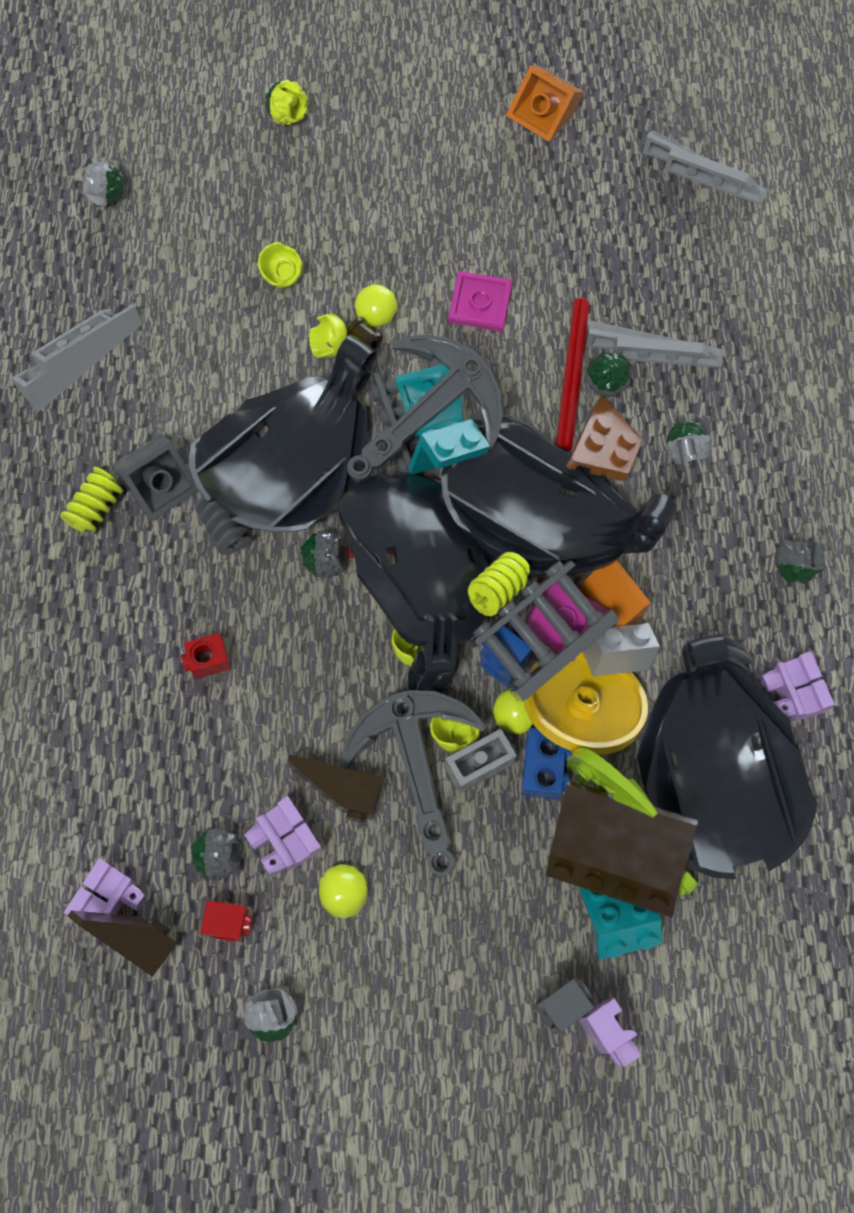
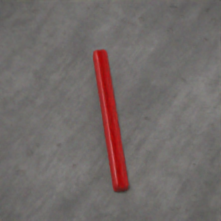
(572, 374)

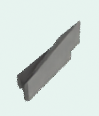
(698, 168)
(650, 347)
(73, 354)

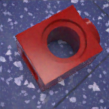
(212, 644)
(226, 921)

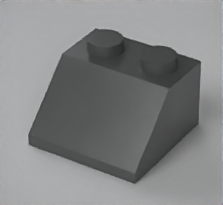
(155, 477)

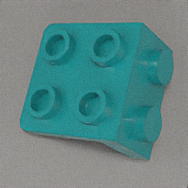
(416, 384)
(448, 446)
(620, 925)

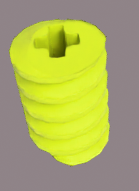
(91, 501)
(499, 583)

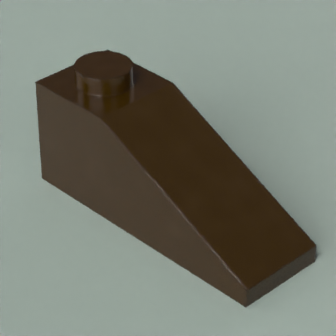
(344, 788)
(130, 936)

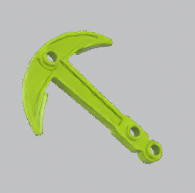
(590, 766)

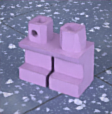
(799, 687)
(288, 836)
(112, 886)
(608, 1034)

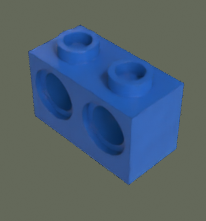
(515, 646)
(538, 763)

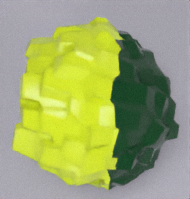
(286, 102)

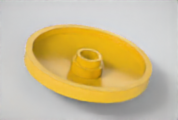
(587, 709)

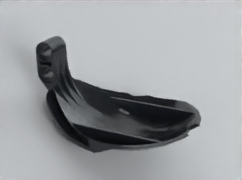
(311, 431)
(515, 506)
(433, 568)
(744, 799)

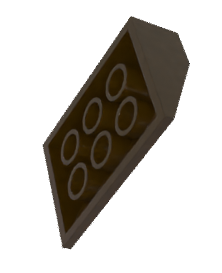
(621, 849)

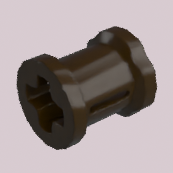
(364, 333)

